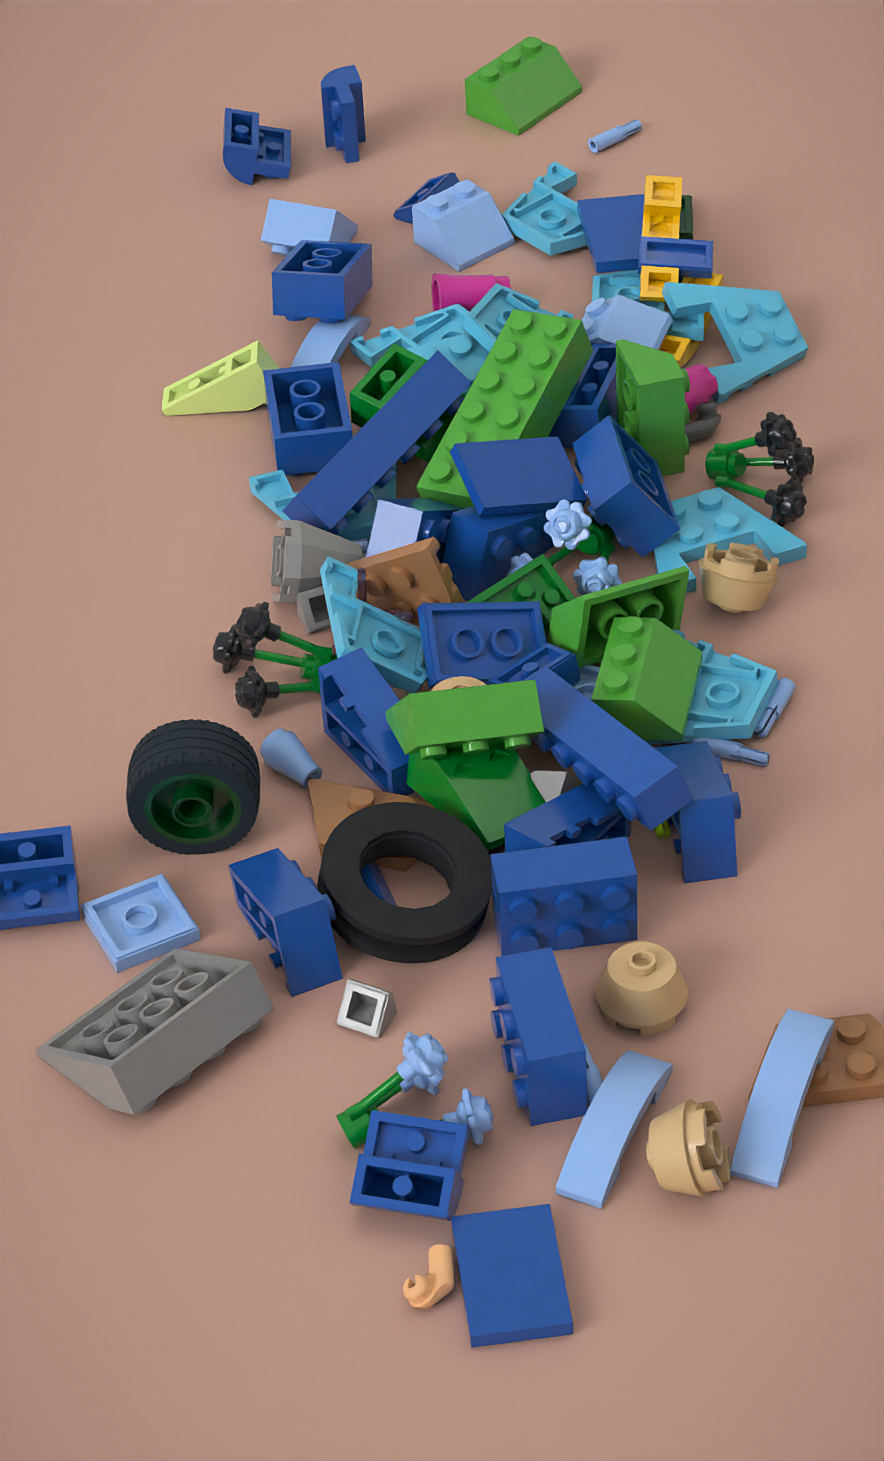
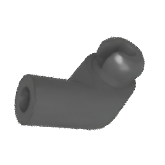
(704, 425)

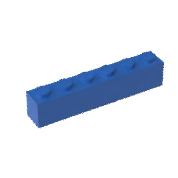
(378, 445)
(608, 754)

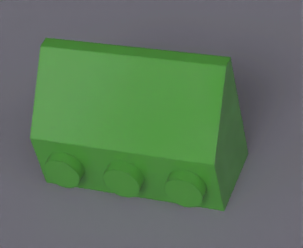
(521, 86)
(653, 403)
(586, 621)
(648, 678)
(467, 719)

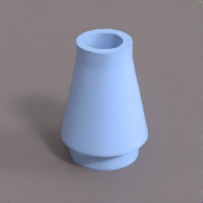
(289, 757)

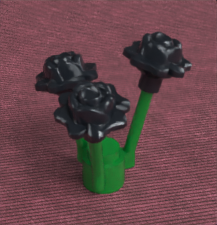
(786, 452)
(241, 644)

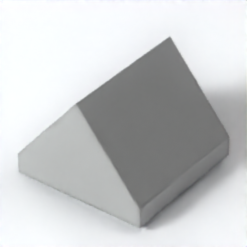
(313, 609)
(554, 783)
(366, 1008)

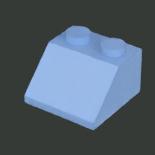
(291, 222)
(460, 225)
(627, 320)

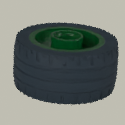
(193, 787)

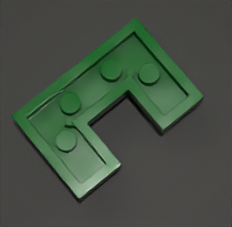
(530, 583)

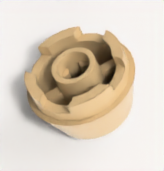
(737, 577)
(641, 988)
(688, 1149)

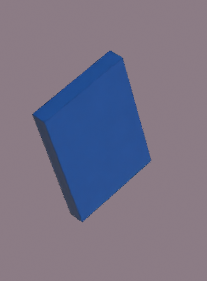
(612, 231)
(517, 475)
(477, 637)
(511, 1275)

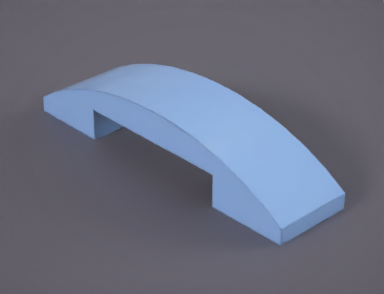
(329, 340)
(779, 1097)
(609, 1127)

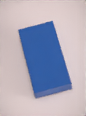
(691, 256)

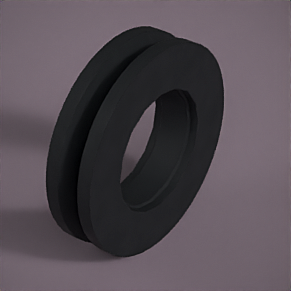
(411, 832)

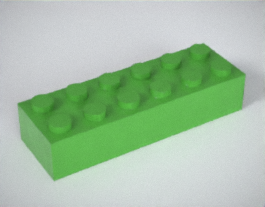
(513, 394)

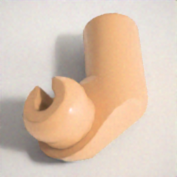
(436, 1284)

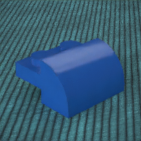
(343, 111)
(254, 147)
(38, 878)
(411, 1166)

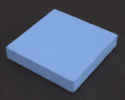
(140, 922)

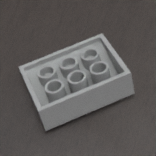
(159, 1028)

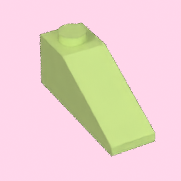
(223, 386)

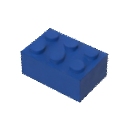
(322, 280)
(306, 416)
(625, 487)
(564, 896)
(539, 1036)

